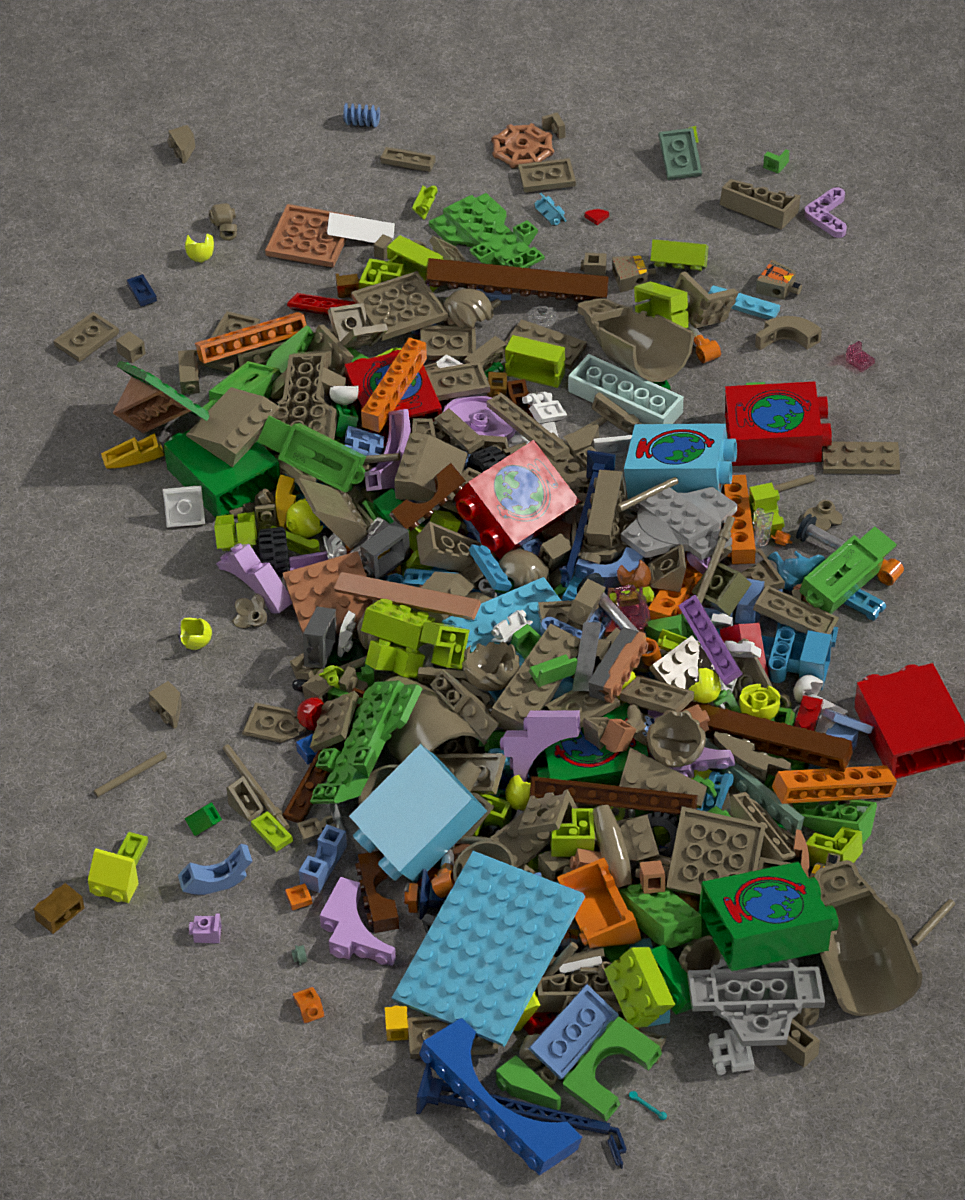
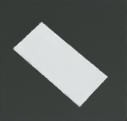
(358, 228)

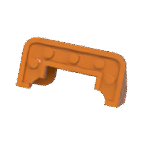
(603, 913)

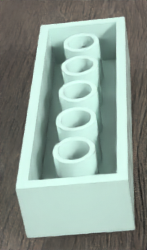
(632, 393)

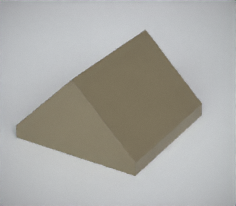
(668, 570)

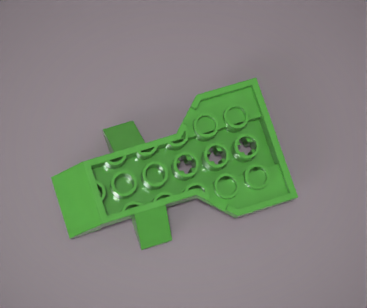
(481, 225)
(380, 712)

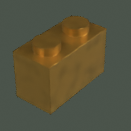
(58, 908)

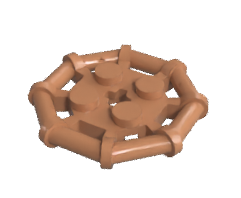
(512, 139)

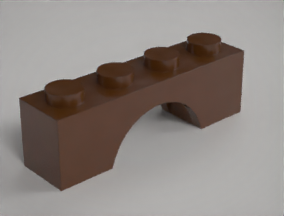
(446, 482)
(382, 911)

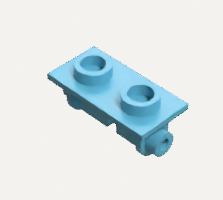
(554, 213)

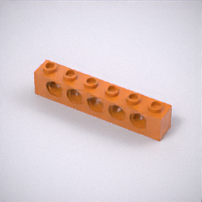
(250, 337)
(394, 384)
(742, 530)
(667, 601)
(834, 785)

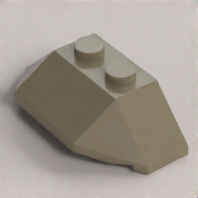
(447, 583)
(775, 842)

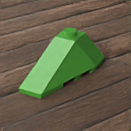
(832, 817)

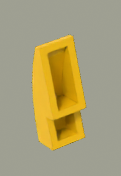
(133, 452)
(284, 499)

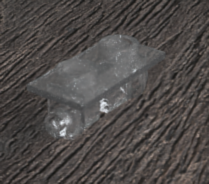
(763, 527)

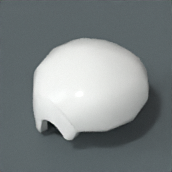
(344, 394)
(807, 686)

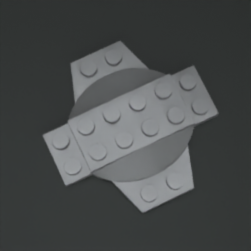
(679, 519)
(757, 999)

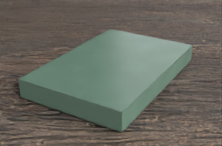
(680, 153)

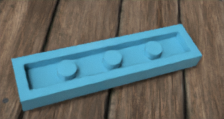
(752, 305)

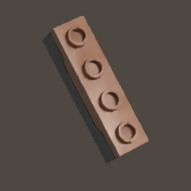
(617, 665)

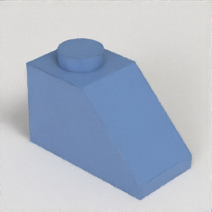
(744, 611)

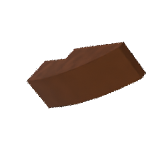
(516, 391)

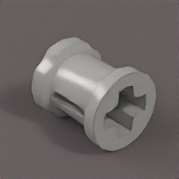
(486, 588)

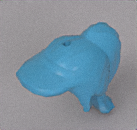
(795, 570)

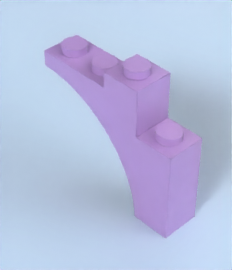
(384, 473)
(257, 575)
(539, 732)
(708, 759)
(348, 931)

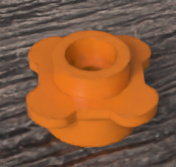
(782, 538)

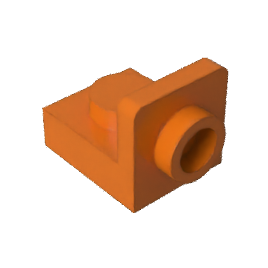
(309, 1004)

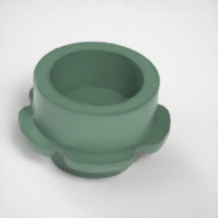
(299, 954)

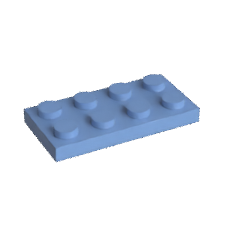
(573, 1031)

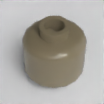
(221, 214)
(526, 1055)

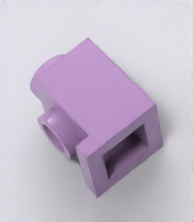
(206, 929)

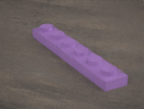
(710, 640)

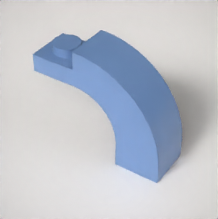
(629, 560)
(213, 878)

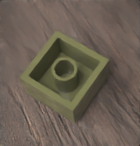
(725, 589)

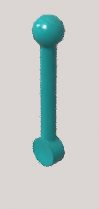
(633, 1095)

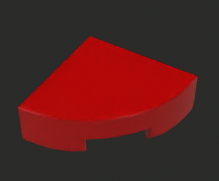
(596, 215)

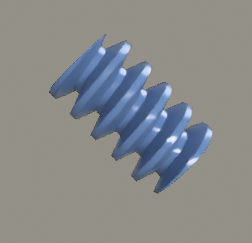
(360, 115)

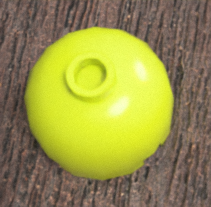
(302, 520)
(759, 701)

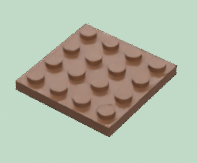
(304, 237)
(314, 587)

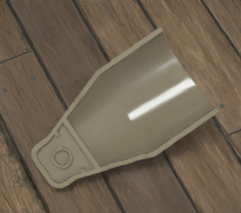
(636, 341)
(428, 724)
(870, 951)

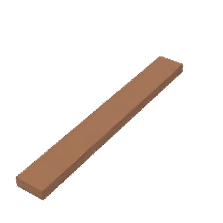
(408, 595)

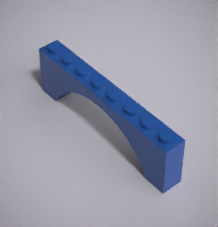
(535, 1141)

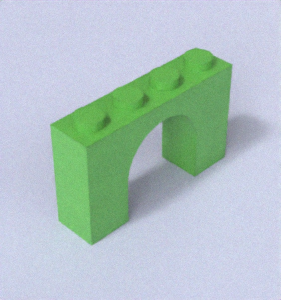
(618, 1039)

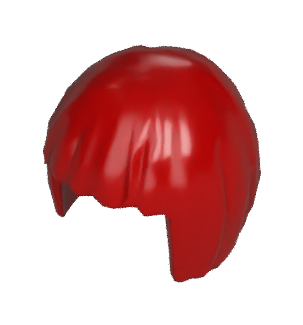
(309, 712)

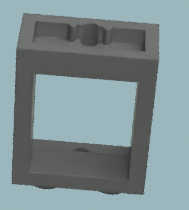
(392, 536)
(321, 636)

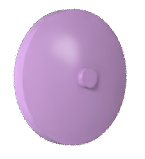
(479, 417)

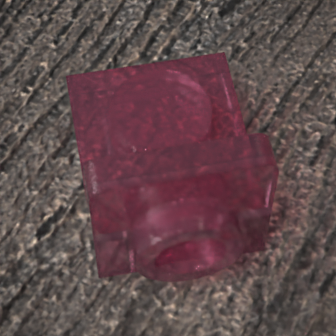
(859, 358)

